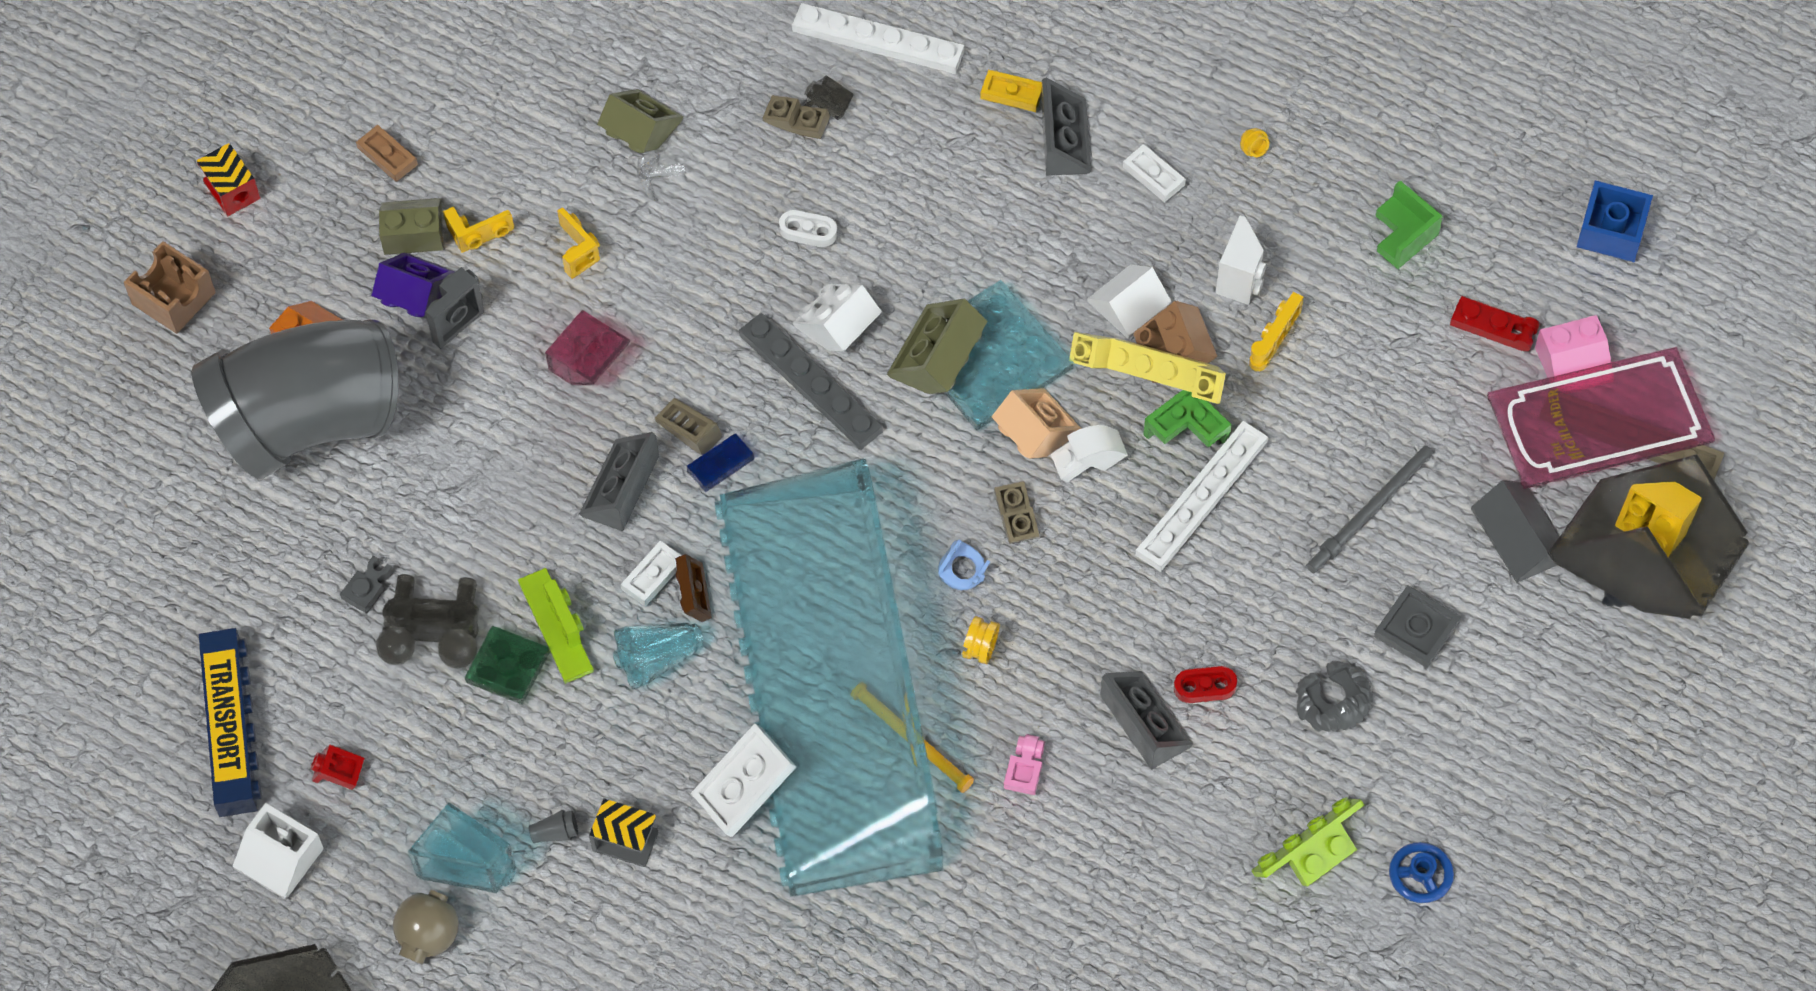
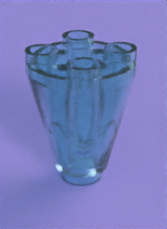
(654, 649)

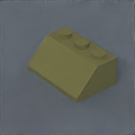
(938, 346)

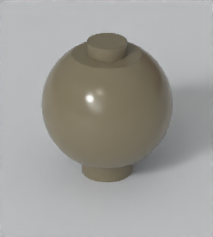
(425, 926)

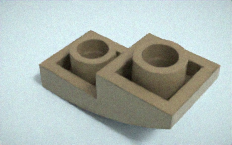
(792, 117)
(1016, 512)

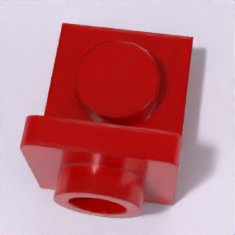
(337, 767)

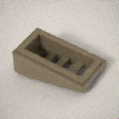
(702, 438)

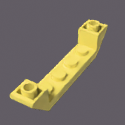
(1191, 375)

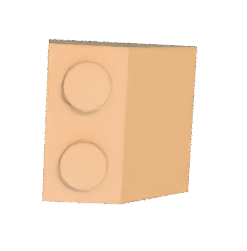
(1034, 422)

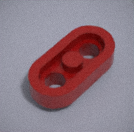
(1204, 683)

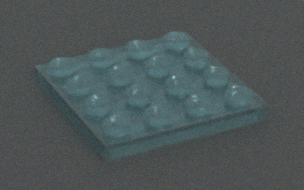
(1008, 357)

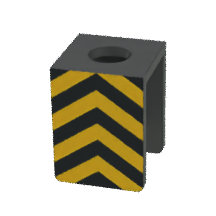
(623, 832)

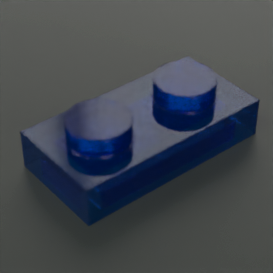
(720, 462)

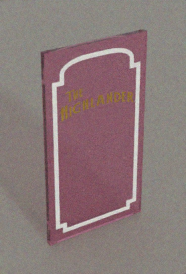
(1600, 417)

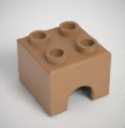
(171, 288)

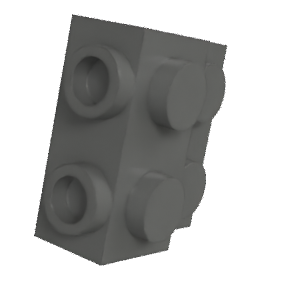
(457, 308)

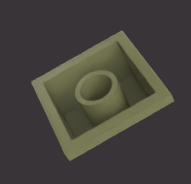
(638, 120)
(411, 226)

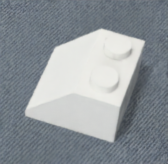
(1241, 265)

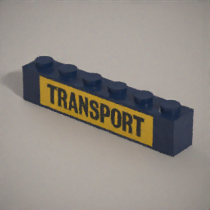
(228, 722)

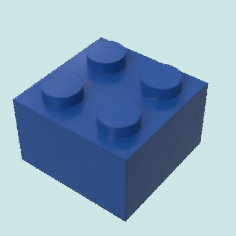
(1614, 221)

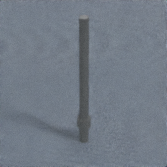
(1332, 546)

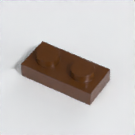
(693, 588)

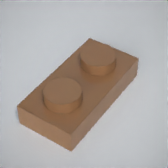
(386, 153)

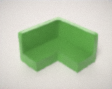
(1413, 225)
(1189, 412)

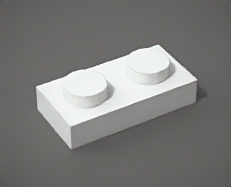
(1154, 173)
(651, 574)

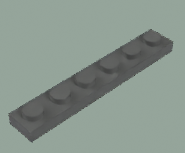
(811, 381)

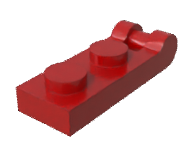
(1494, 324)

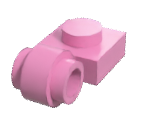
(1025, 771)

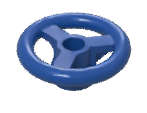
(1421, 860)

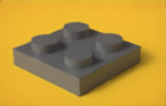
(1417, 626)

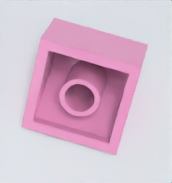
(1572, 346)

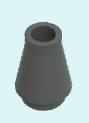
(557, 827)

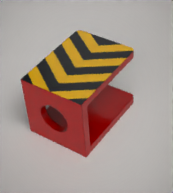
(228, 179)

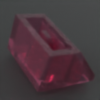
(585, 350)

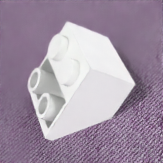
(838, 316)
(277, 851)

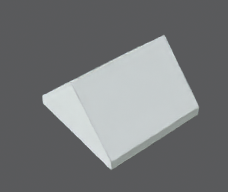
(1131, 298)

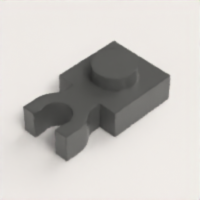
(366, 588)

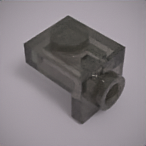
(828, 95)

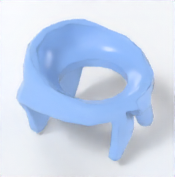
(961, 549)

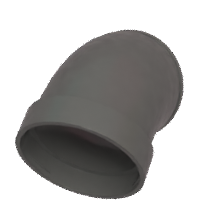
(299, 391)

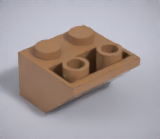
(1178, 331)

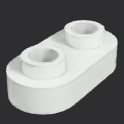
(809, 227)

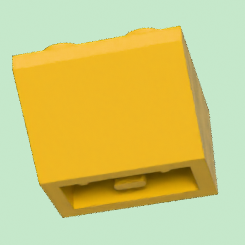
(1662, 507)

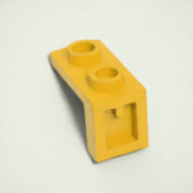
(473, 236)
(586, 253)

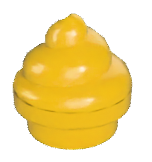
(1254, 142)

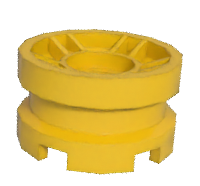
(981, 640)

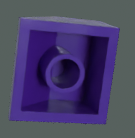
(409, 283)

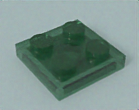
(507, 665)

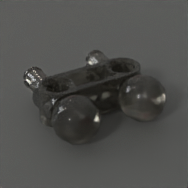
(429, 622)

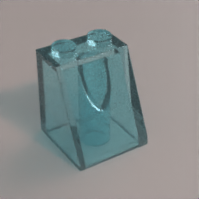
(462, 853)

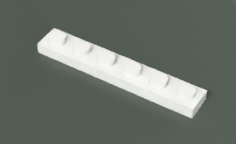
(878, 38)
(1201, 496)

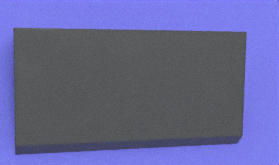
(1064, 130)
(621, 480)
(1517, 529)
(1143, 717)

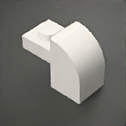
(1089, 447)

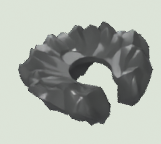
(1341, 715)

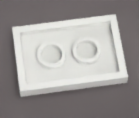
(743, 780)

